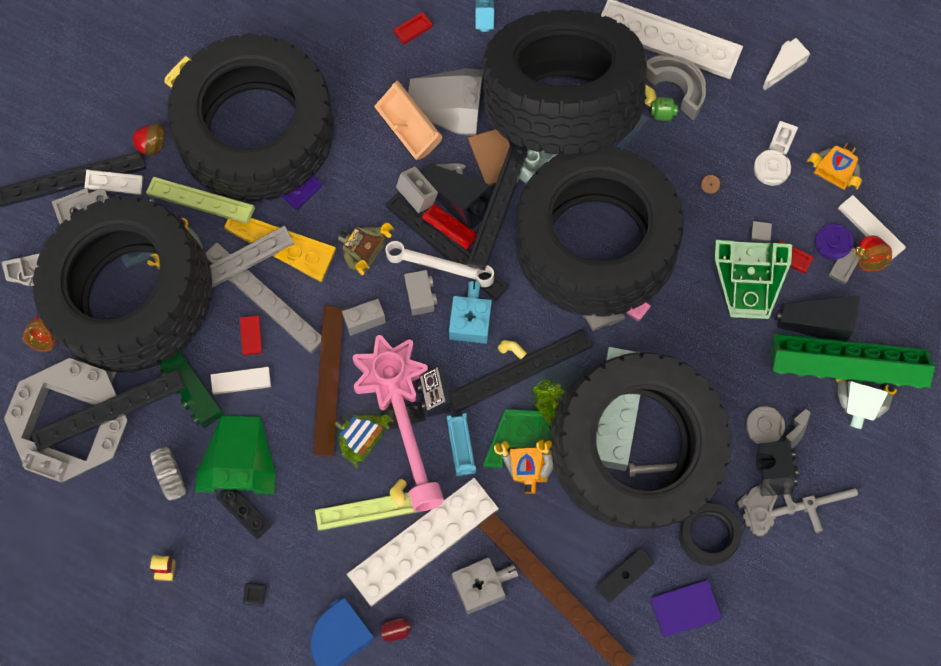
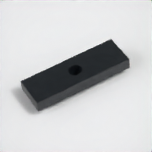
(251, 520)
(633, 567)

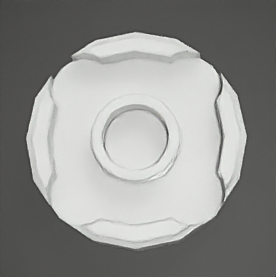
(772, 167)

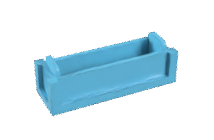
(461, 445)

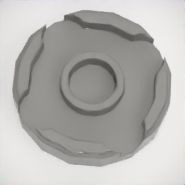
(765, 425)

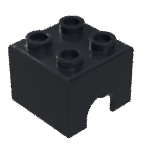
(777, 468)

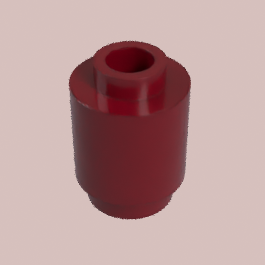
(395, 629)

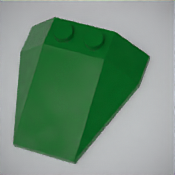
(751, 275)
(237, 458)

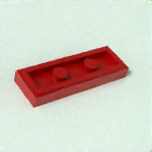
(450, 226)

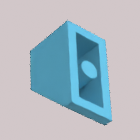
(484, 15)

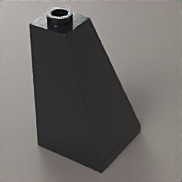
(459, 194)
(821, 318)

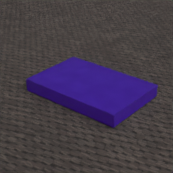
(685, 608)

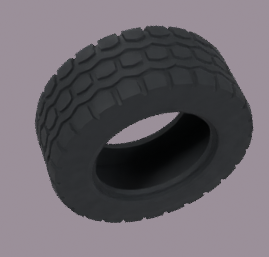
(239, 67)
(564, 116)
(598, 177)
(87, 246)
(701, 427)

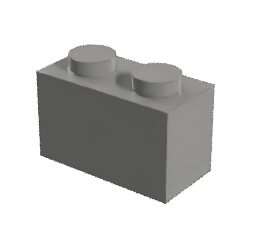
(416, 189)
(419, 292)
(364, 317)

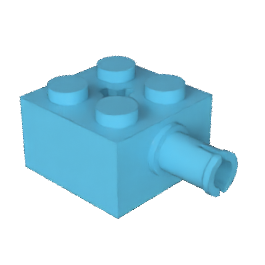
(474, 308)

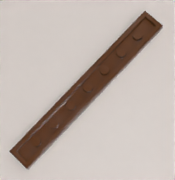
(328, 381)

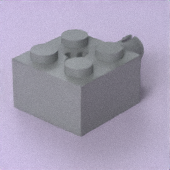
(483, 574)

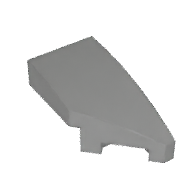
(800, 423)

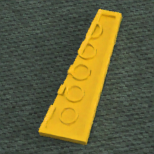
(304, 255)

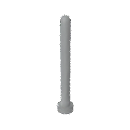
(632, 470)

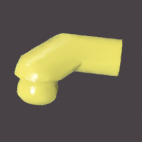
(397, 492)

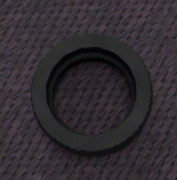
(700, 556)

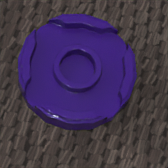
(834, 241)

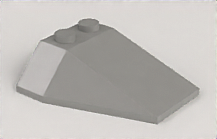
(450, 99)

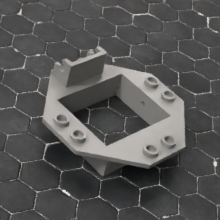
(76, 381)

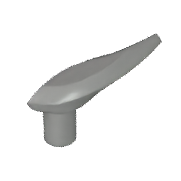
(457, 167)

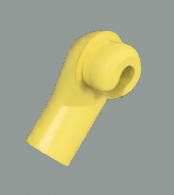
(650, 94)
(513, 346)

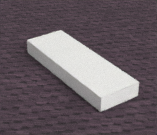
(114, 182)
(240, 380)

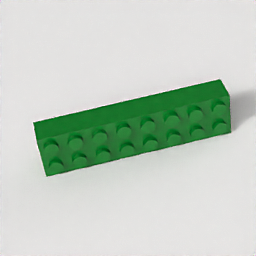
(851, 360)

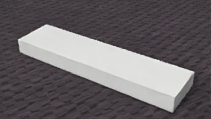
(869, 224)

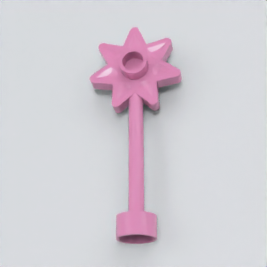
(391, 376)

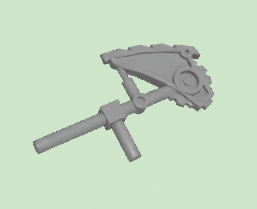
(760, 515)

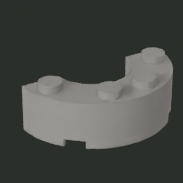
(684, 74)

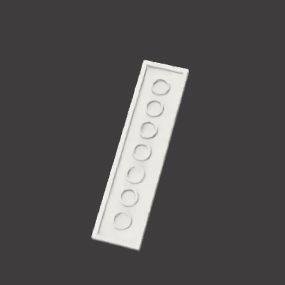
(677, 39)
(422, 542)

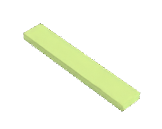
(200, 200)
(361, 512)

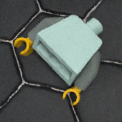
(863, 401)

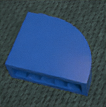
(338, 635)

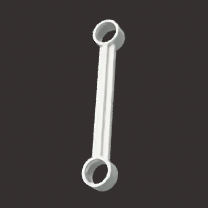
(438, 263)

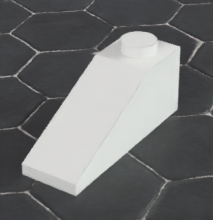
(790, 58)
(783, 137)

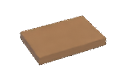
(489, 152)

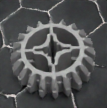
(168, 473)

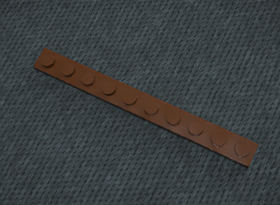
(555, 592)

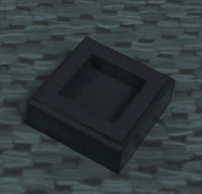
(254, 594)

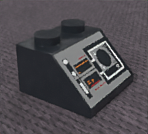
(434, 392)

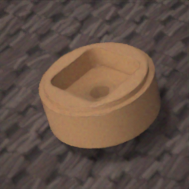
(710, 184)

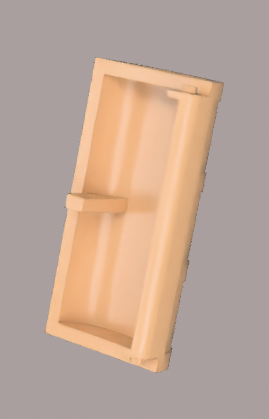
(408, 121)

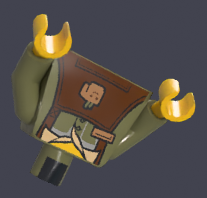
(363, 246)

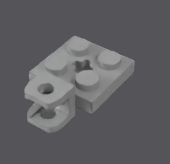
(65, 206)

